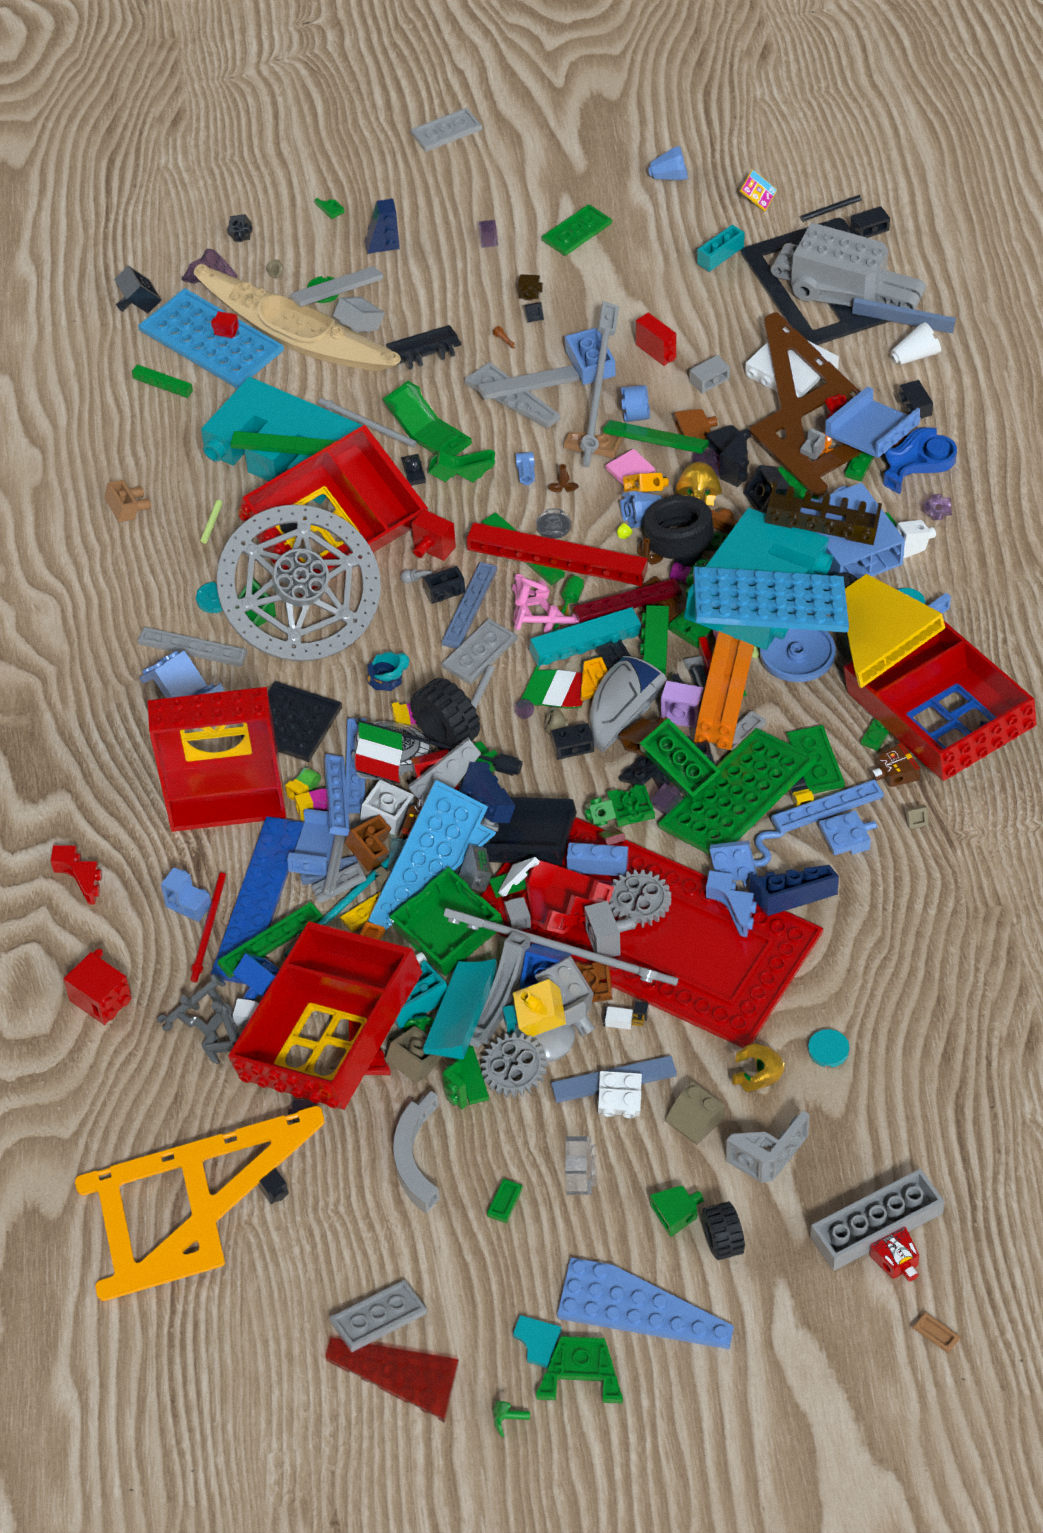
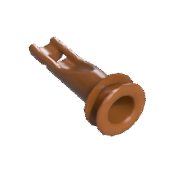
(498, 331)

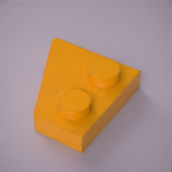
(591, 677)

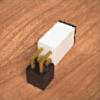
(623, 1017)

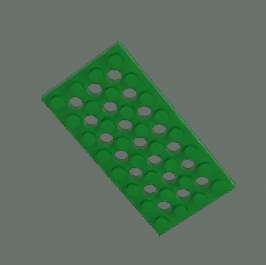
(740, 802)

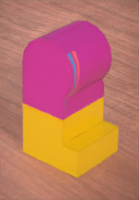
(402, 713)
(311, 800)

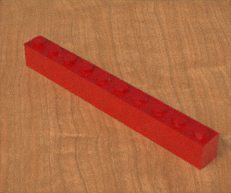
(557, 554)

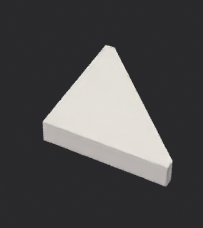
(517, 874)

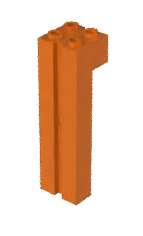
(724, 691)

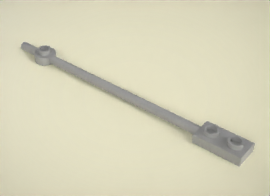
(606, 325)
(475, 922)

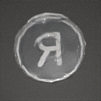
(553, 523)

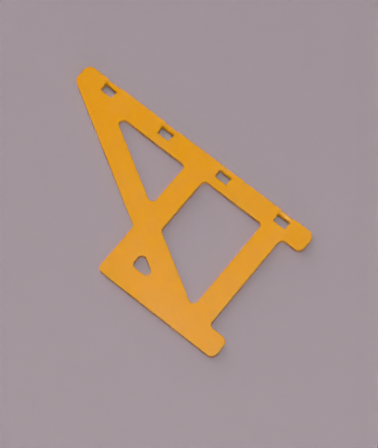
(167, 1260)

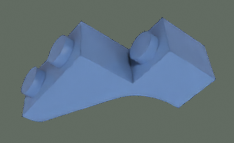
(740, 904)

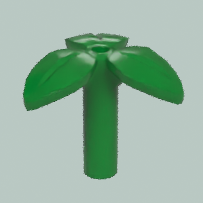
(419, 1022)
(501, 1412)

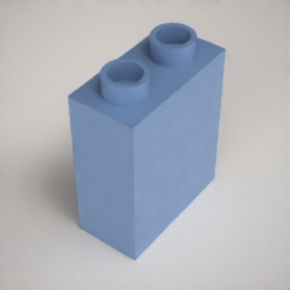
(860, 557)

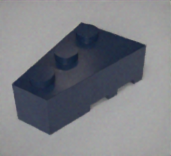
(383, 228)
(484, 788)

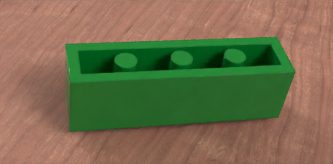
(655, 636)

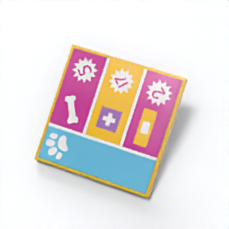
(758, 190)

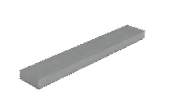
(336, 286)
(528, 382)
(193, 646)

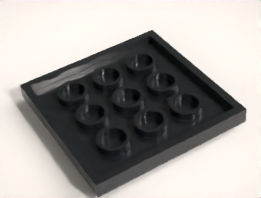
(300, 719)

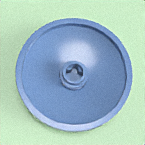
(800, 655)

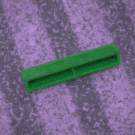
(162, 381)

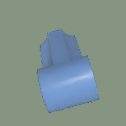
(526, 467)

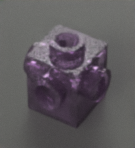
(944, 506)

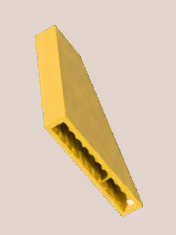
(885, 626)

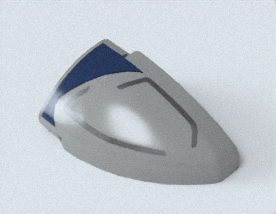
(623, 698)

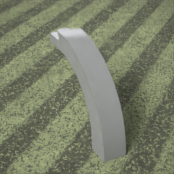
(503, 987)
(415, 1185)

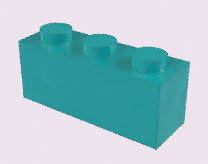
(720, 248)

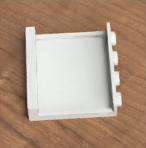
(760, 369)

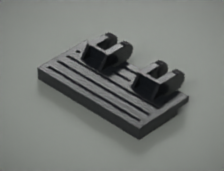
(425, 343)

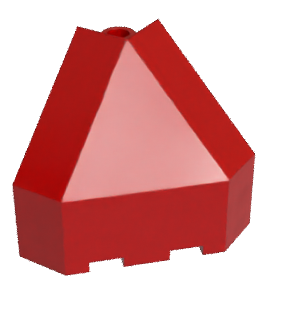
(560, 896)

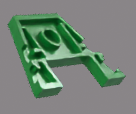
(581, 1360)

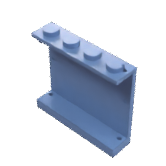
(870, 424)

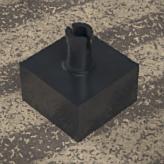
(136, 290)

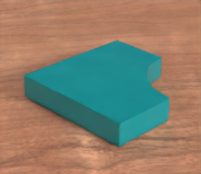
(538, 1338)

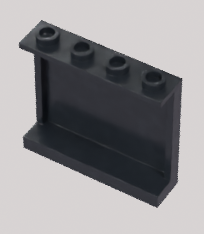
(535, 830)

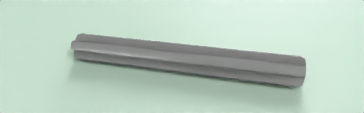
(334, 864)

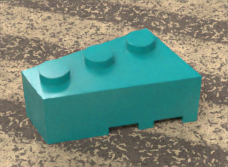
(424, 997)

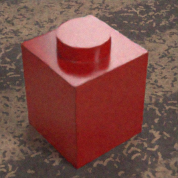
(225, 324)

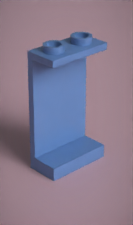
(313, 846)

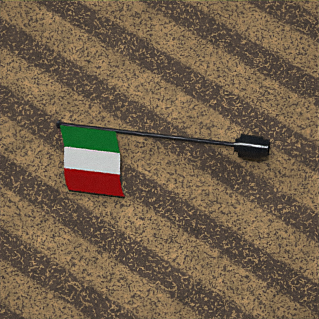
(381, 753)

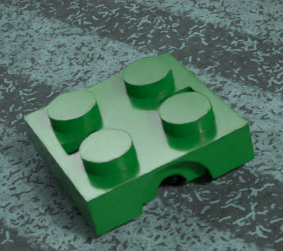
(694, 630)
(630, 803)

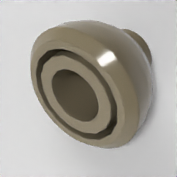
(555, 720)

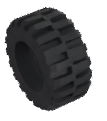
(444, 713)

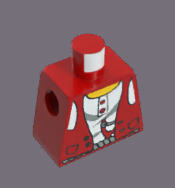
(896, 1255)

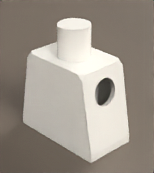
(915, 535)

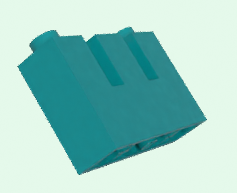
(268, 410)
(764, 548)

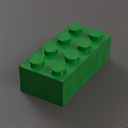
(680, 760)

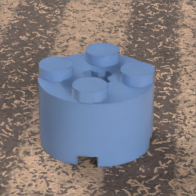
(635, 403)

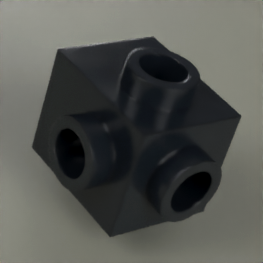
(240, 228)

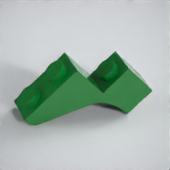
(467, 466)

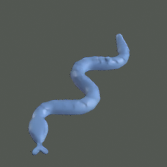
(763, 849)

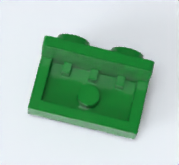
(454, 1086)

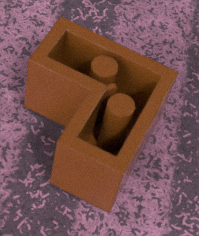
(367, 842)

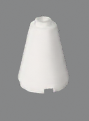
(916, 345)

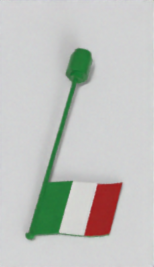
(558, 687)

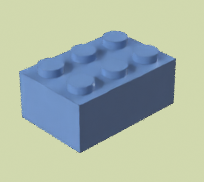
(584, 351)

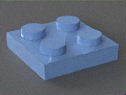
(733, 859)

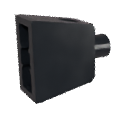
(723, 437)

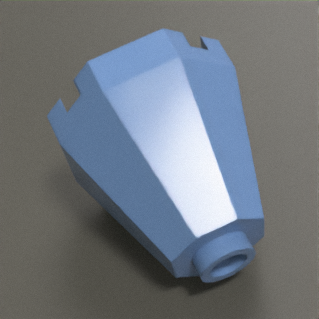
(669, 166)
(635, 506)

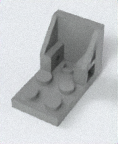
(748, 1152)

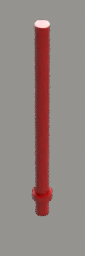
(197, 967)

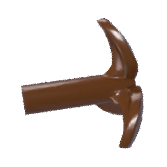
(563, 478)
(644, 551)

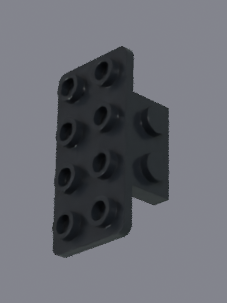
(642, 771)

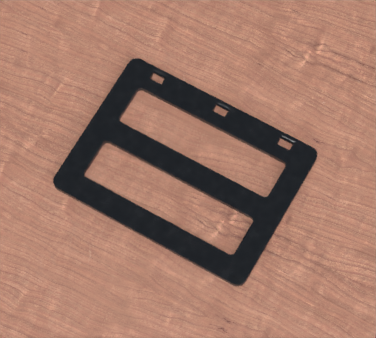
(849, 322)

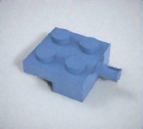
(847, 833)

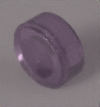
(524, 709)

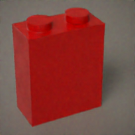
(656, 339)

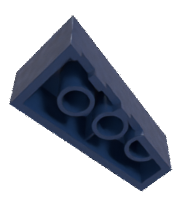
(794, 888)

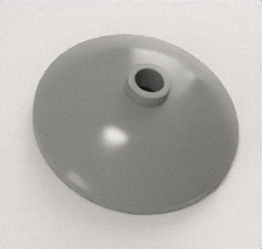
(554, 1042)

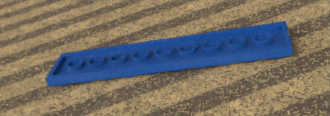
(261, 887)

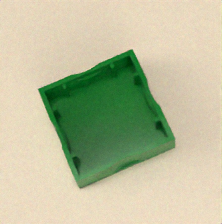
(429, 931)

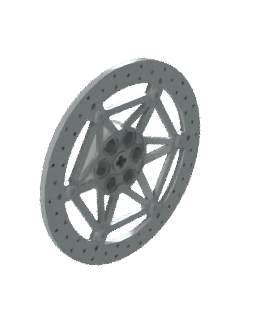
(335, 525)

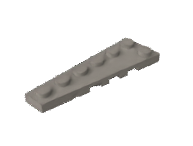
(522, 402)

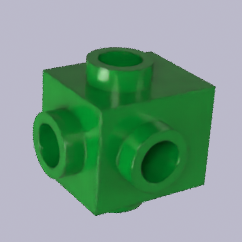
(605, 809)

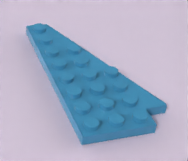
(435, 842)

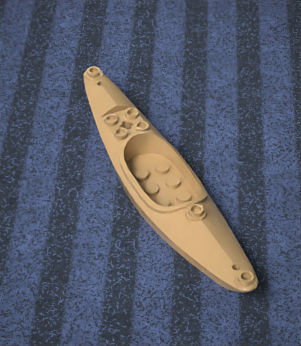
(296, 326)

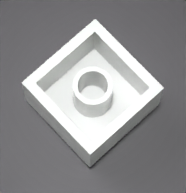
(389, 802)

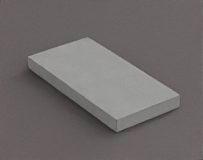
(446, 129)
(479, 651)
(378, 1315)

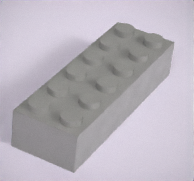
(854, 1228)

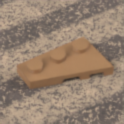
(607, 446)

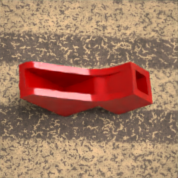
(86, 873)

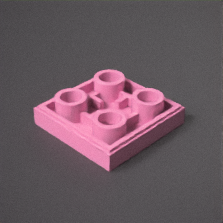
(629, 464)

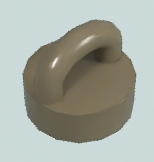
(275, 268)

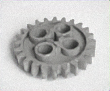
(649, 906)
(530, 1072)

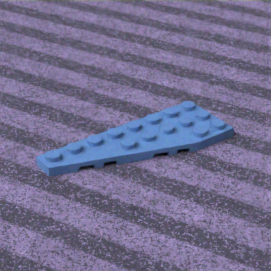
(618, 1300)

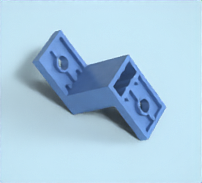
(178, 676)

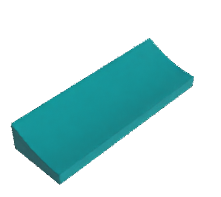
(461, 1009)

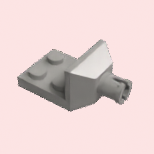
(574, 991)

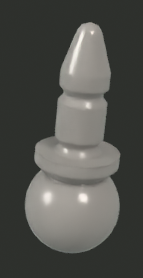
(409, 576)

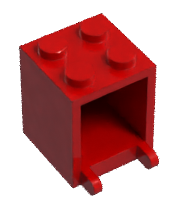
(97, 988)

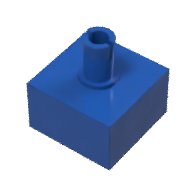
(537, 959)
(257, 974)

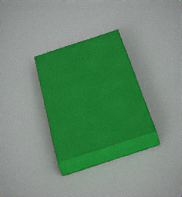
(576, 229)
(825, 773)

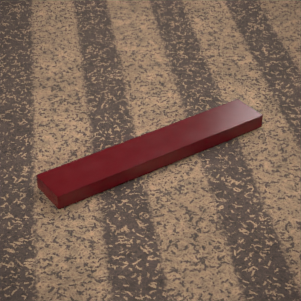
(622, 601)

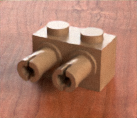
(123, 501)

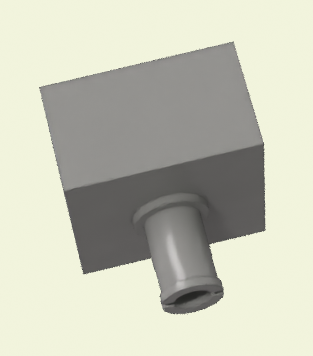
(604, 930)

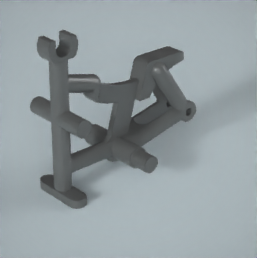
(224, 1014)

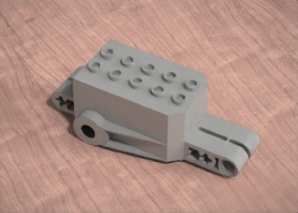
(843, 267)

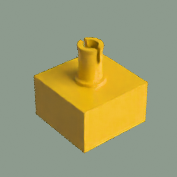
(539, 1008)

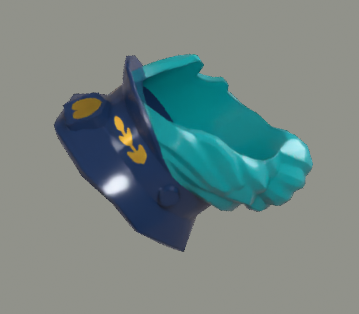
(387, 670)

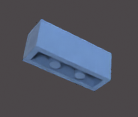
(597, 859)

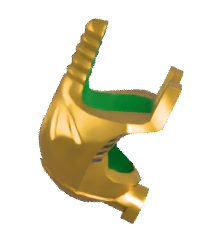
(699, 477)
(768, 1065)

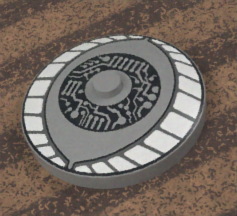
(410, 747)

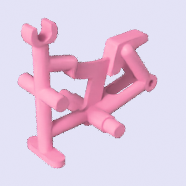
(522, 612)

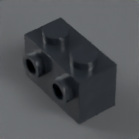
(870, 222)
(914, 396)
(444, 584)
(572, 741)

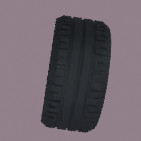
(678, 511)

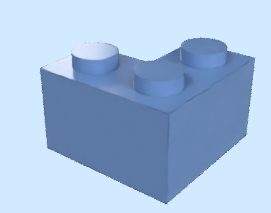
(183, 897)

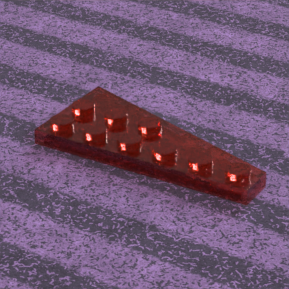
(405, 1374)

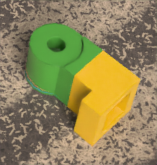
(304, 783)

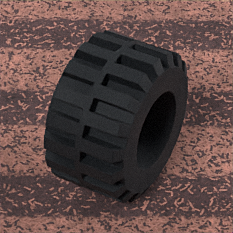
(723, 1230)

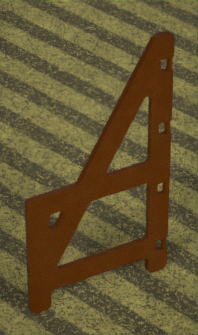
(794, 408)

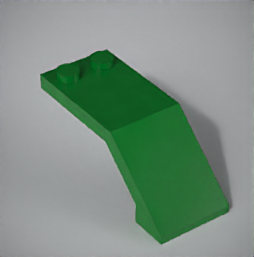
(422, 423)

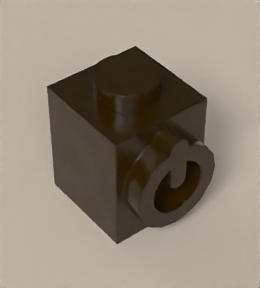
(529, 287)

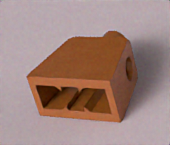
(694, 423)

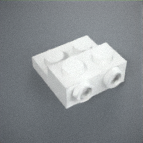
(619, 1094)

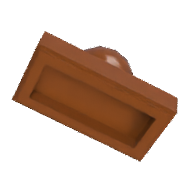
(723, 520)

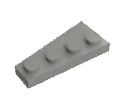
(448, 769)

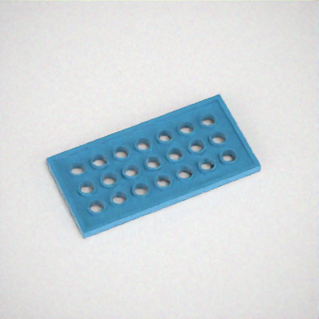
(200, 356)
(779, 593)

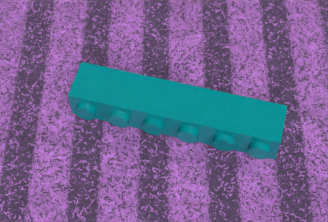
(584, 636)

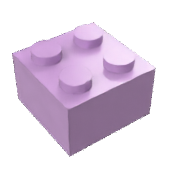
(681, 703)

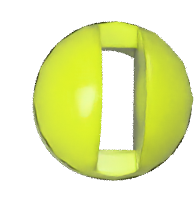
(624, 531)

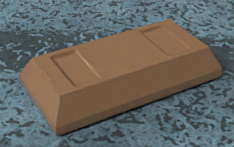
(936, 1332)

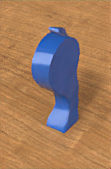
(919, 453)

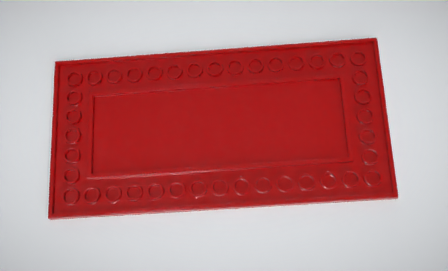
(724, 979)

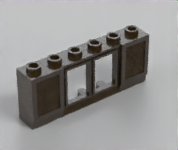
(858, 526)

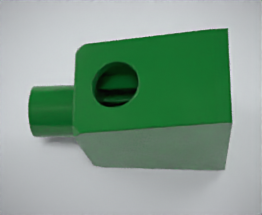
(675, 1208)

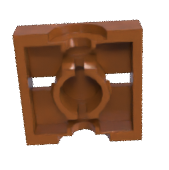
(592, 975)

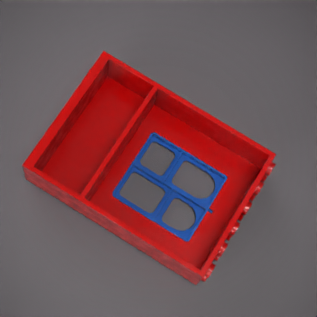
(929, 675)

